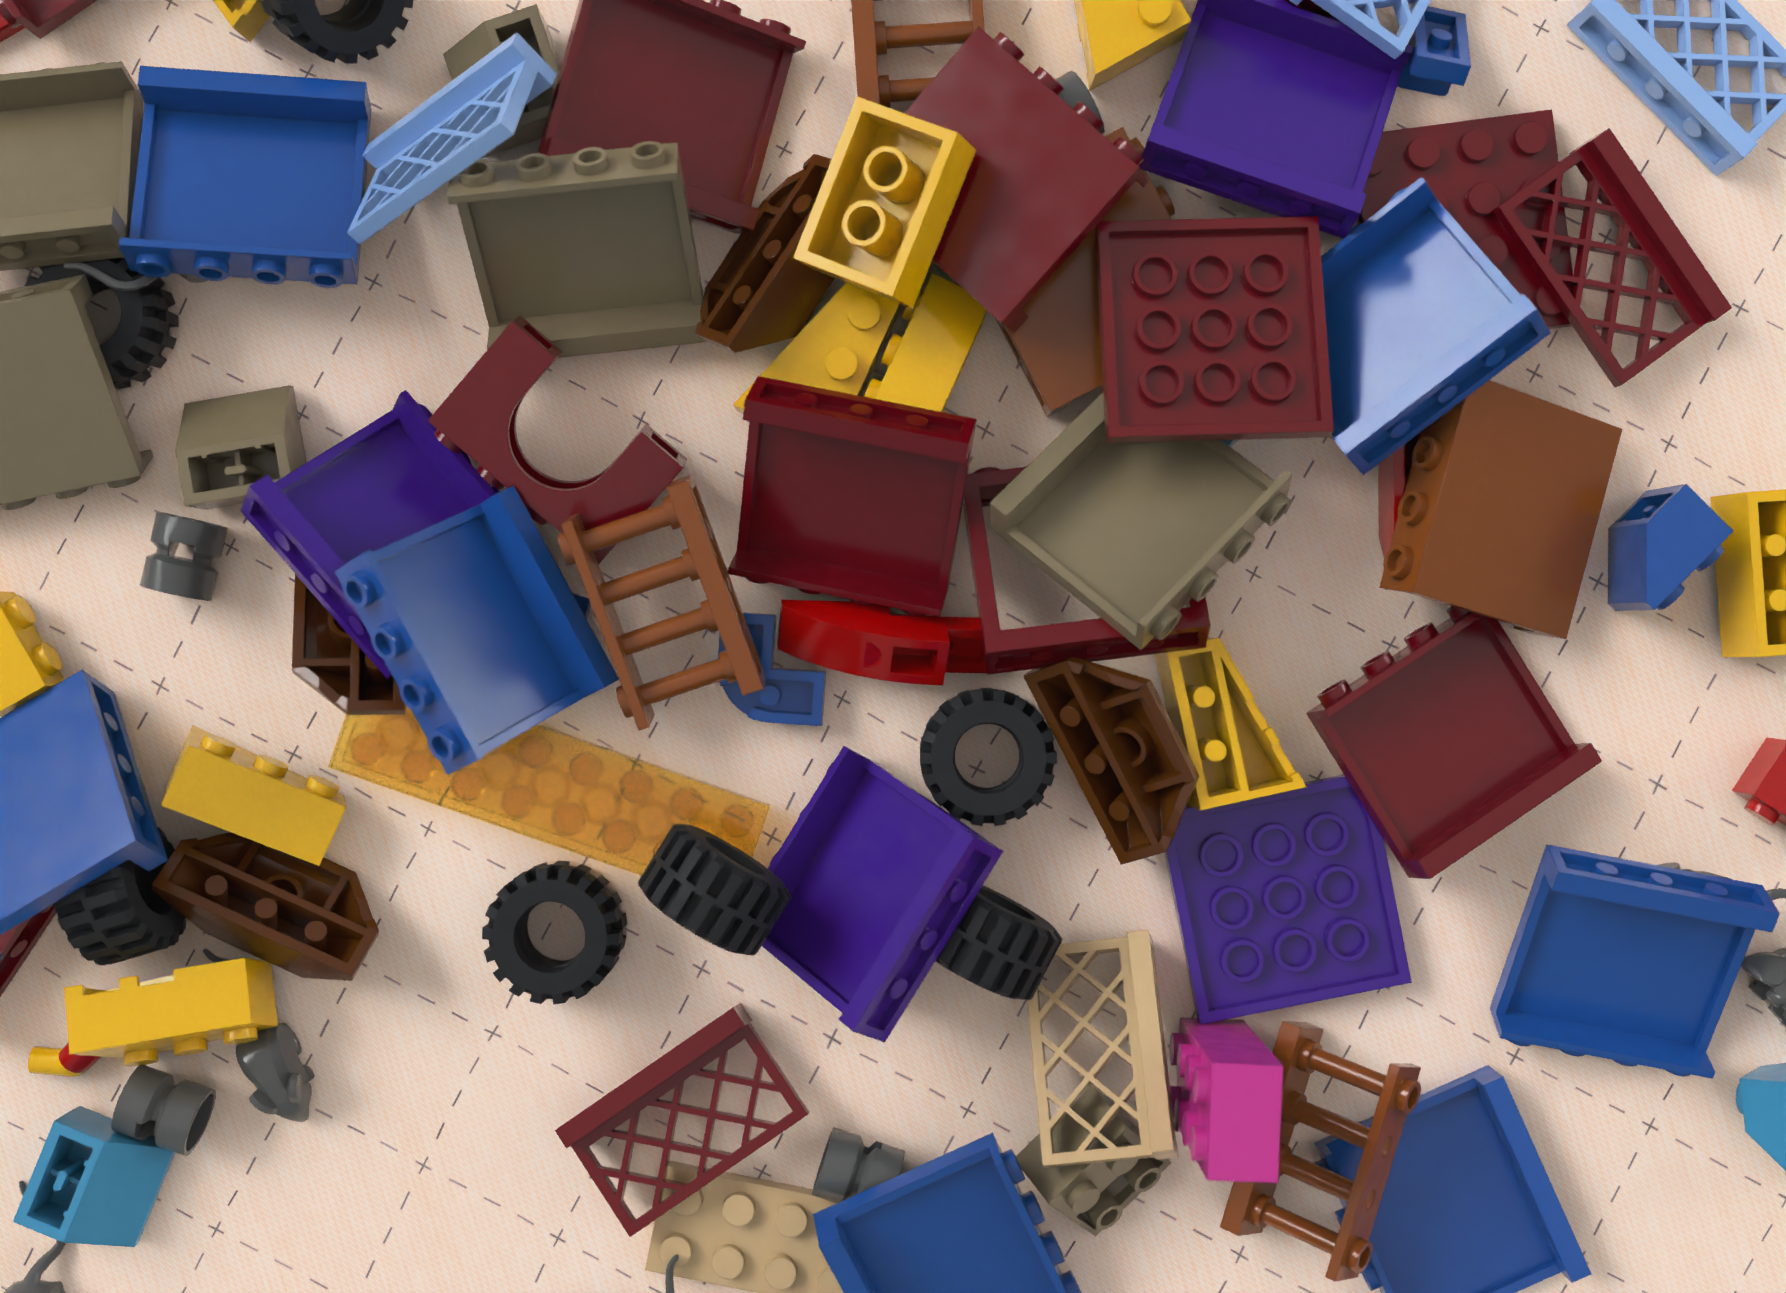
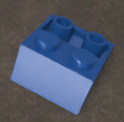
(1659, 546)

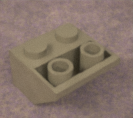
(490, 34)
(235, 442)
(1092, 1192)

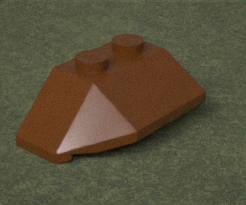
(759, 287)
(335, 664)
(1119, 751)
(272, 904)

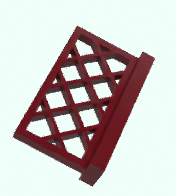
(1653, 241)
(655, 1081)

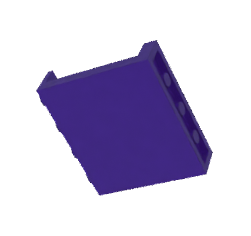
(1275, 110)
(362, 498)
(873, 891)

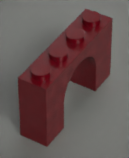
(482, 423)

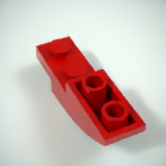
(878, 644)

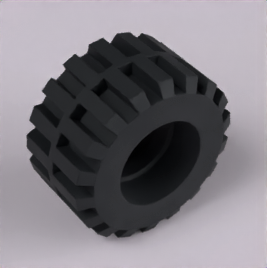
(342, 34)
(142, 325)
(999, 802)
(714, 889)
(120, 914)
(1001, 946)
(523, 963)

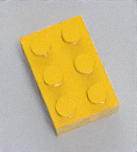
(885, 201)

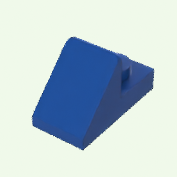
(1438, 53)

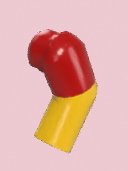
(59, 1062)

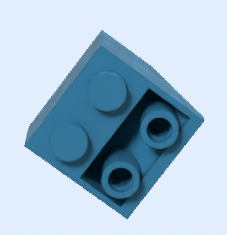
(93, 1182)

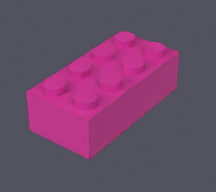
(1227, 1100)

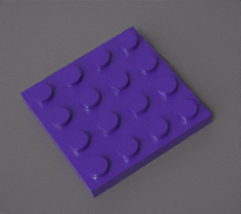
(1284, 902)

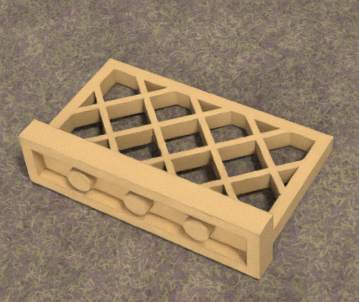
(1146, 1048)

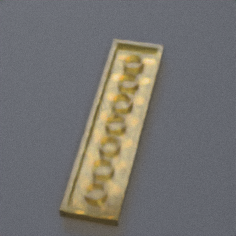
(552, 790)

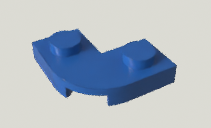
(788, 694)

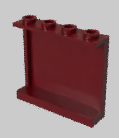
(672, 77)
(1035, 176)
(851, 496)
(1448, 741)

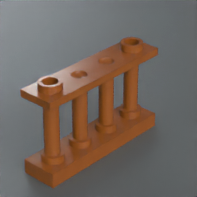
(874, 39)
(699, 561)
(1252, 1203)

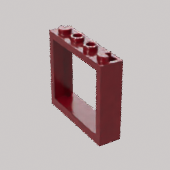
(1047, 644)

